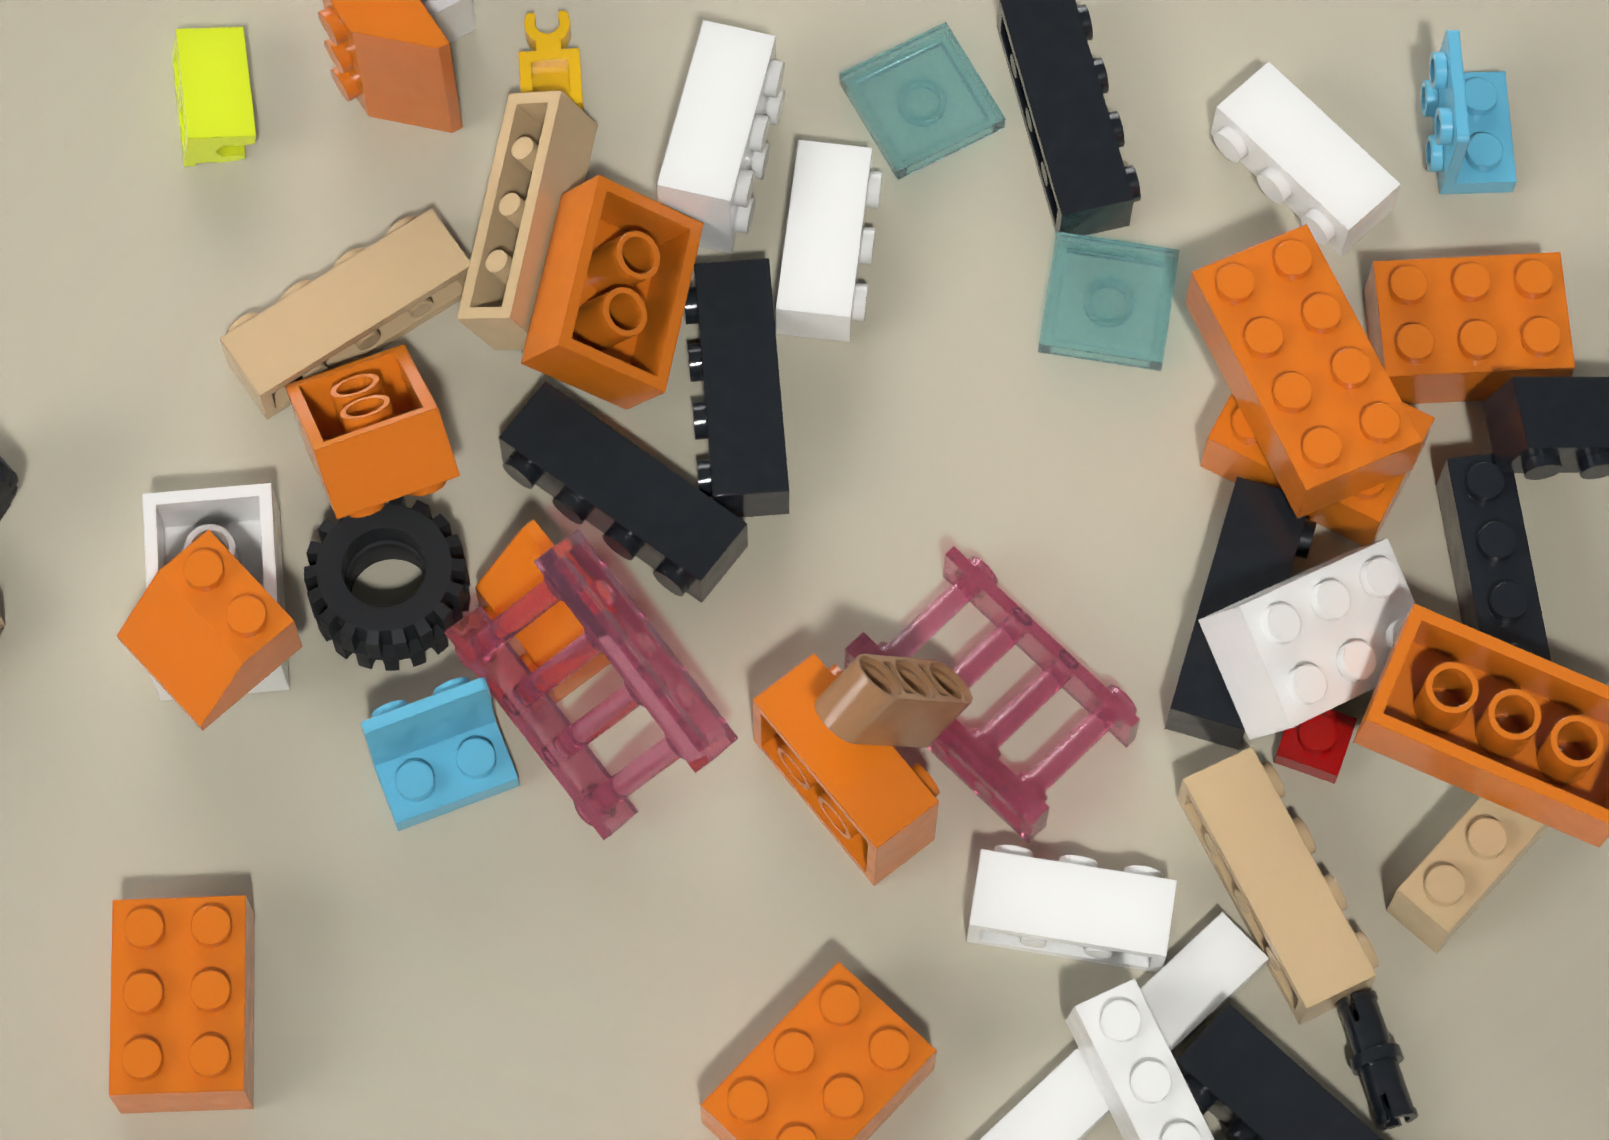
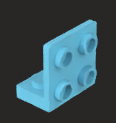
(1470, 124)
(439, 752)

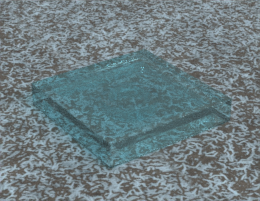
(922, 100)
(1108, 301)

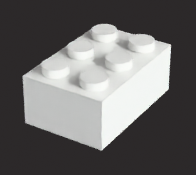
(723, 131)
(241, 519)
(1310, 638)

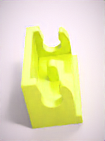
(212, 94)

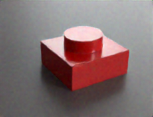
(1317, 745)

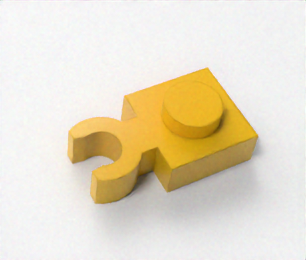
(550, 64)

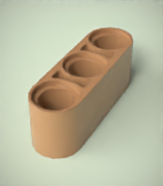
(893, 701)

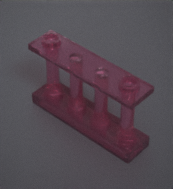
(637, 652)
(975, 754)

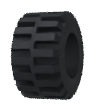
(394, 630)

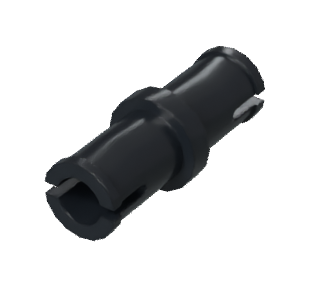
(1376, 1060)

